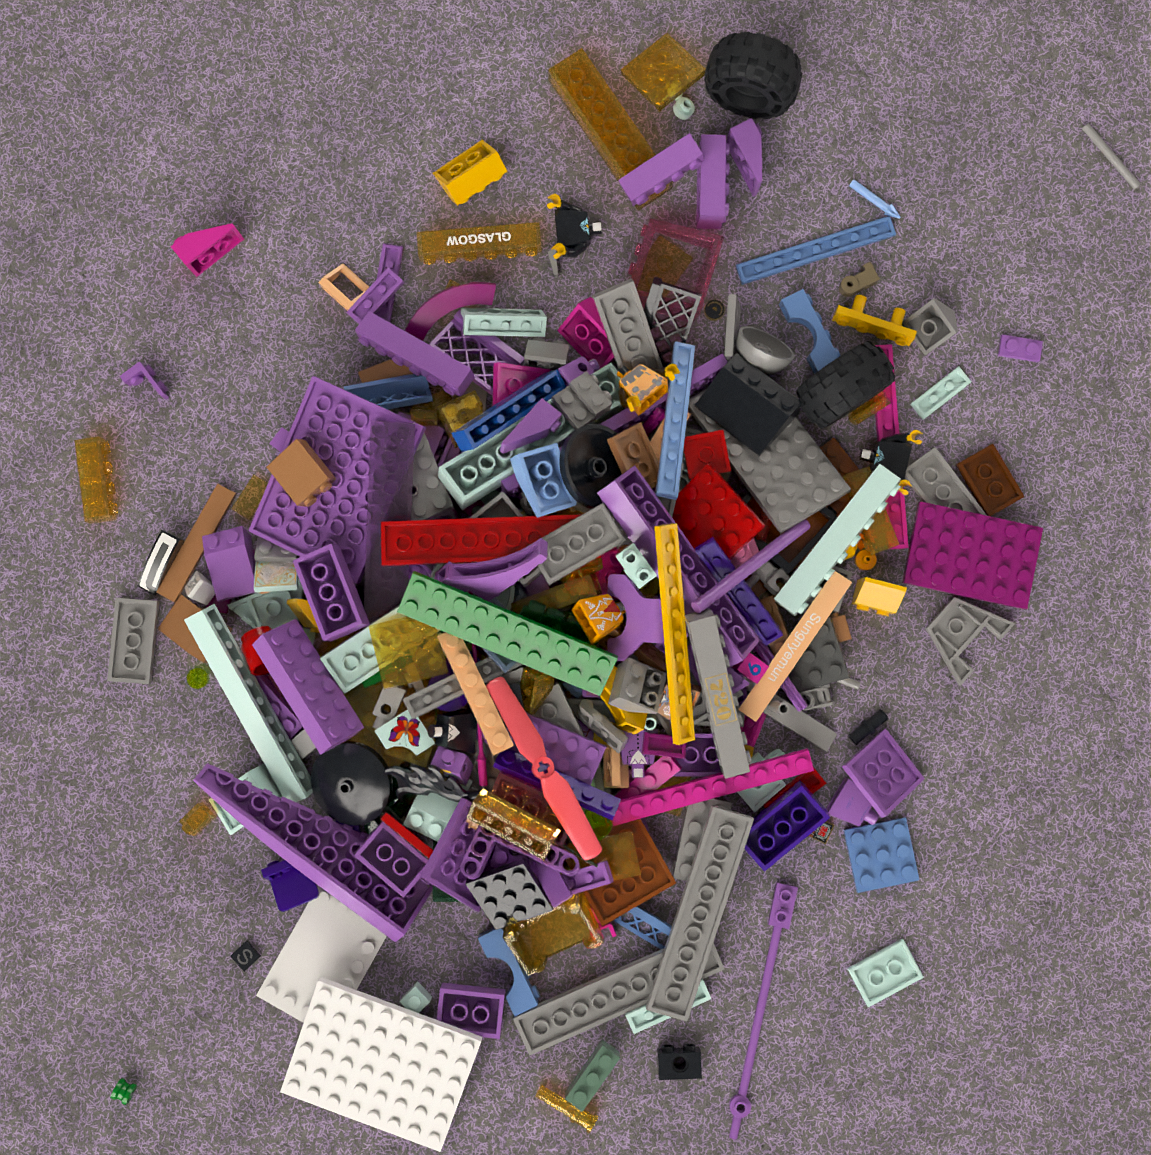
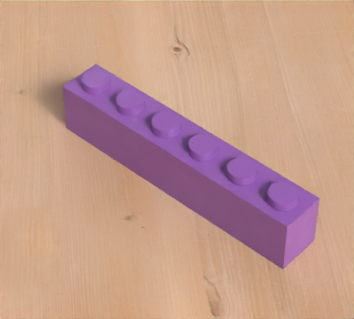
(414, 354)

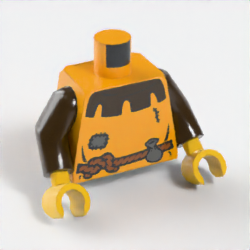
(643, 386)

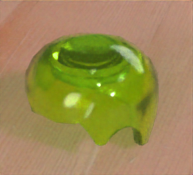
(600, 825)

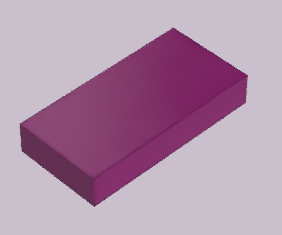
(662, 745)

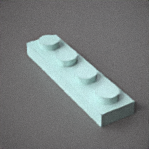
(642, 1019)

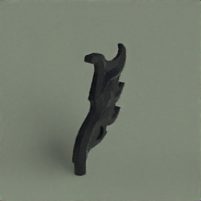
(422, 782)

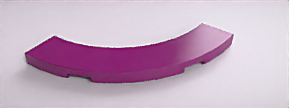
(445, 302)

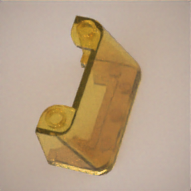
(553, 932)

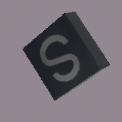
(245, 956)

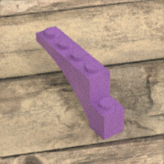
(492, 577)

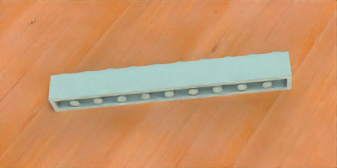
(250, 703)

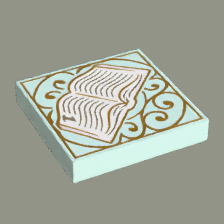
(275, 576)

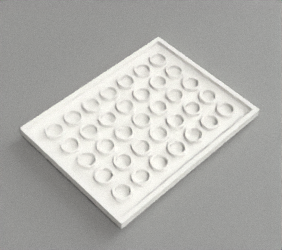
(380, 1064)

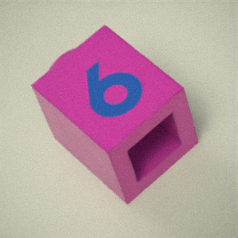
(751, 668)

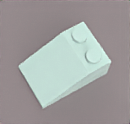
(259, 778)
(431, 814)

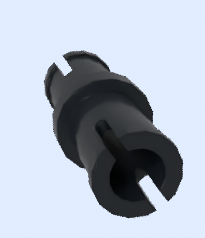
(868, 727)

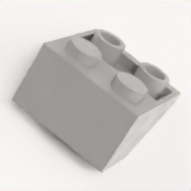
(637, 687)

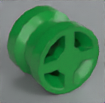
(123, 1091)

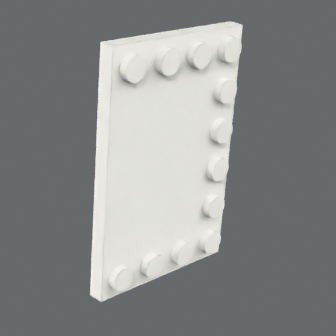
(325, 943)

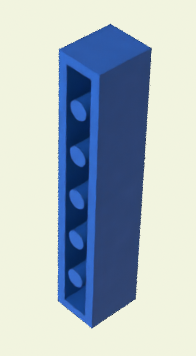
(508, 411)

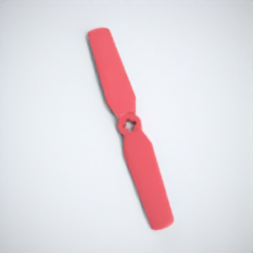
(554, 786)

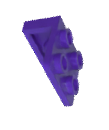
(289, 885)

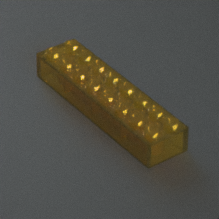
(601, 117)

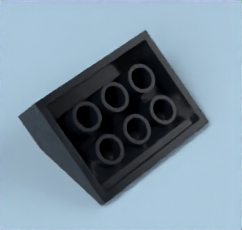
(748, 404)

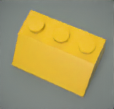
(470, 172)

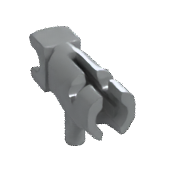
(768, 574)

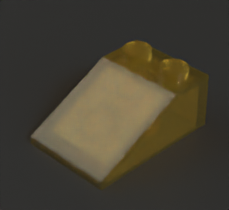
(619, 852)

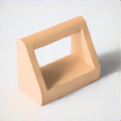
(326, 284)

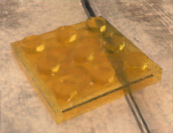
(663, 71)
(407, 651)

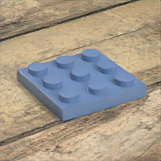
(881, 854)

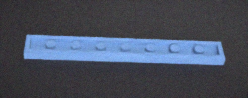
(675, 422)

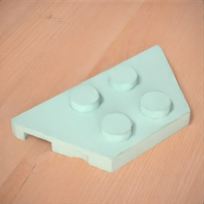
(267, 608)

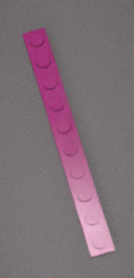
(887, 425)
(712, 787)

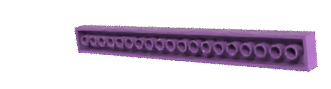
(700, 377)

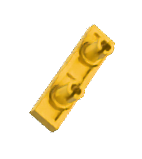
(880, 328)

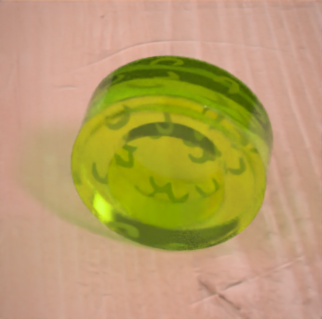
(197, 678)

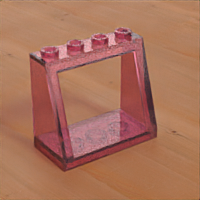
(696, 237)

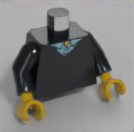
(572, 228)
(893, 454)

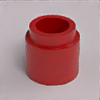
(253, 660)

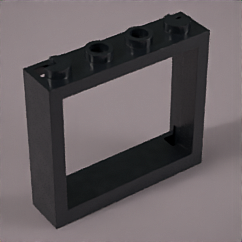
(779, 561)

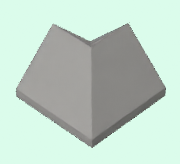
(933, 324)

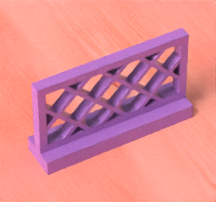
(485, 344)

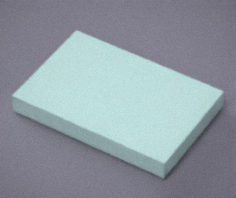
(885, 972)

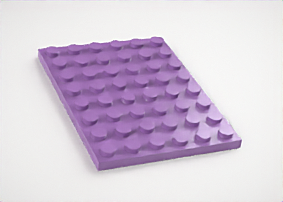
(339, 433)

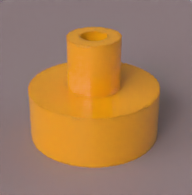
(862, 563)

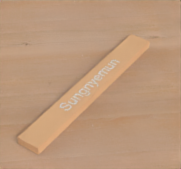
(795, 646)

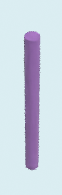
(749, 566)

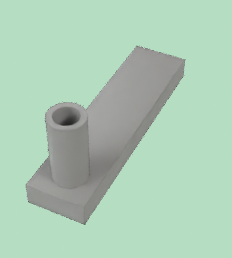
(800, 723)

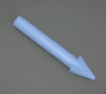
(888, 209)

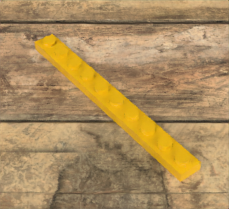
(674, 633)

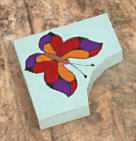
(405, 733)

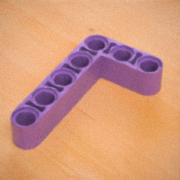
(491, 839)

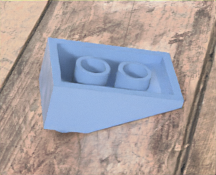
(541, 480)

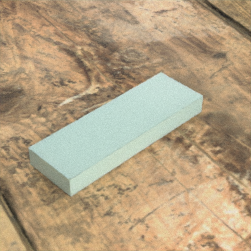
(940, 393)

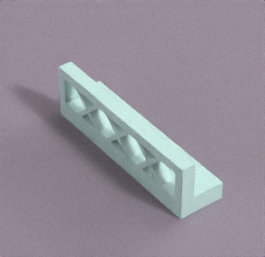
(503, 322)

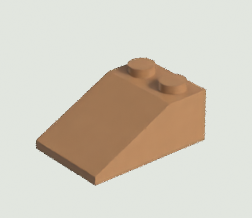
(177, 630)

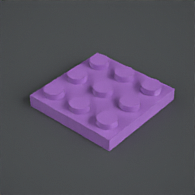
(883, 773)

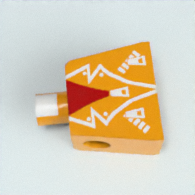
(598, 616)

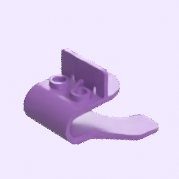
(643, 617)

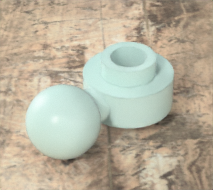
(683, 107)

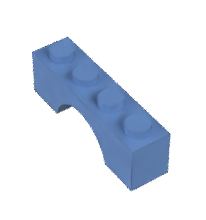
(799, 309)
(521, 994)

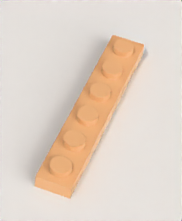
(476, 693)

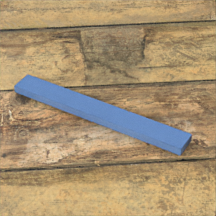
(815, 250)

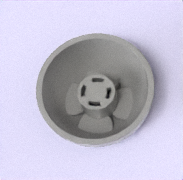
(763, 350)

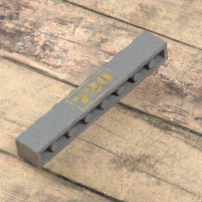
(717, 692)

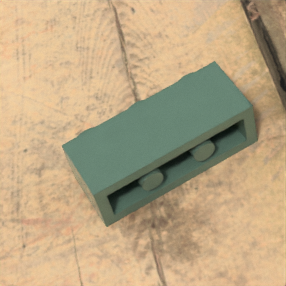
(592, 1075)

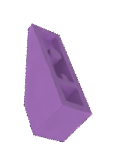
(533, 427)

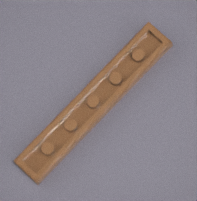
(193, 546)

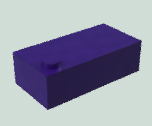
(784, 825)

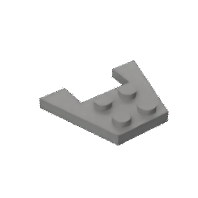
(956, 628)

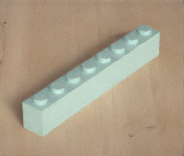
(838, 539)

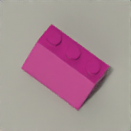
(586, 333)

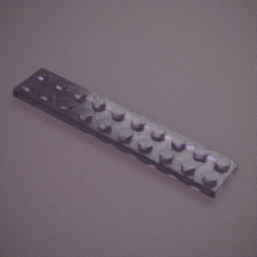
(388, 500)

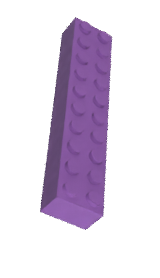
(638, 512)

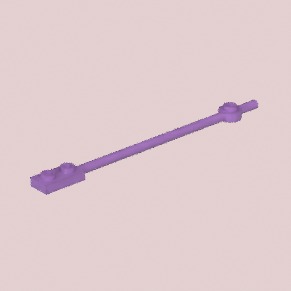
(780, 918)

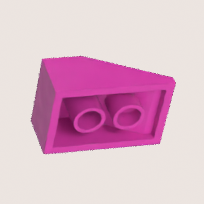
(205, 247)

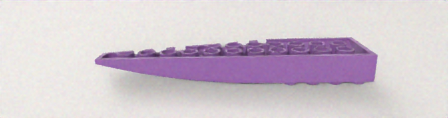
(316, 849)

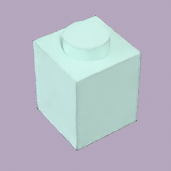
(416, 998)

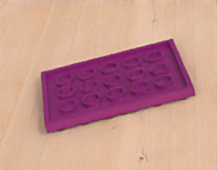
(972, 555)

